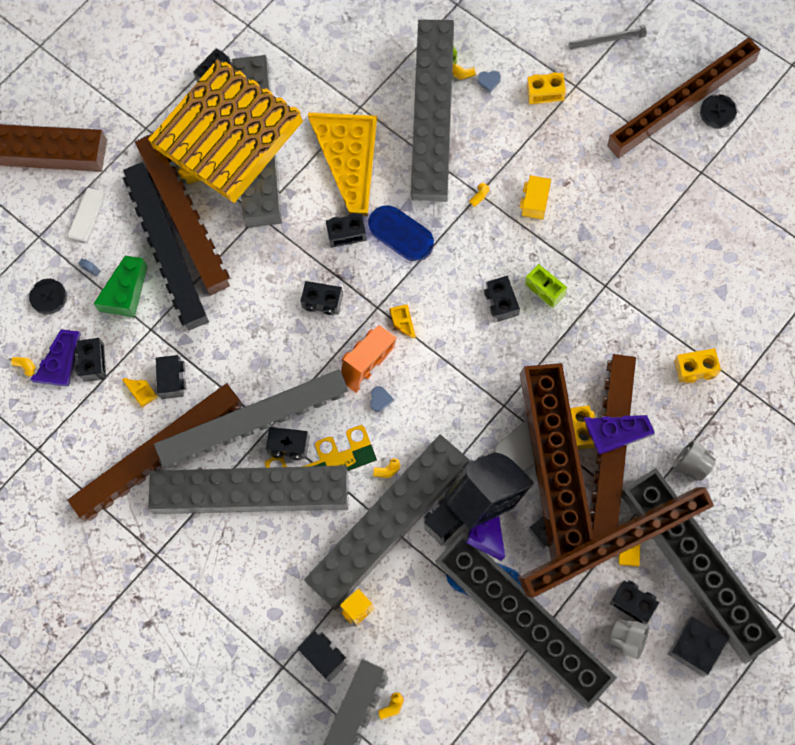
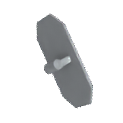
(518, 447)

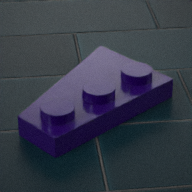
(59, 362)
(617, 431)
(488, 538)

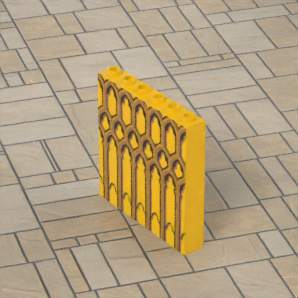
(226, 130)

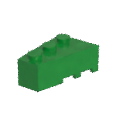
(123, 288)

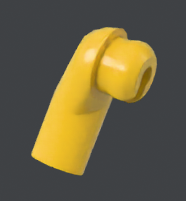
(462, 73)
(480, 196)
(25, 363)
(389, 471)
(393, 708)

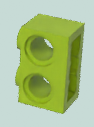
(545, 286)

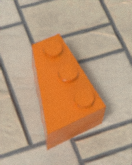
(366, 356)

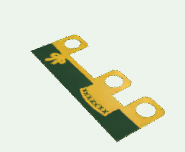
(357, 456)

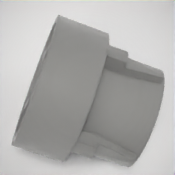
(694, 461)
(629, 637)

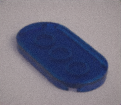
(401, 233)

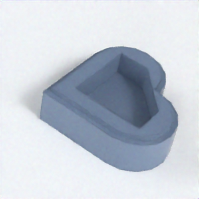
(489, 80)
(89, 267)
(380, 399)

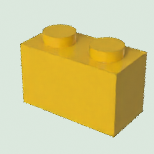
(536, 197)

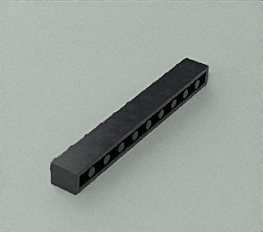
(166, 247)

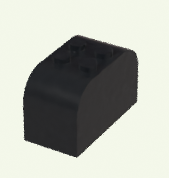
(487, 489)

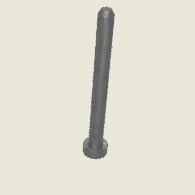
(641, 31)

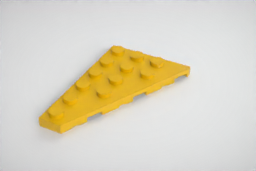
(349, 151)

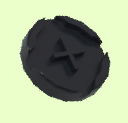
(718, 111)
(48, 296)

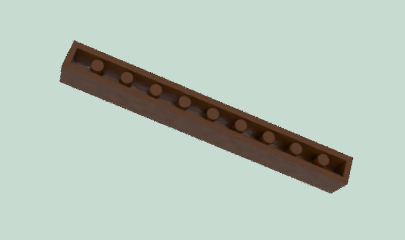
(683, 98)
(184, 217)
(612, 464)
(137, 465)
(615, 542)

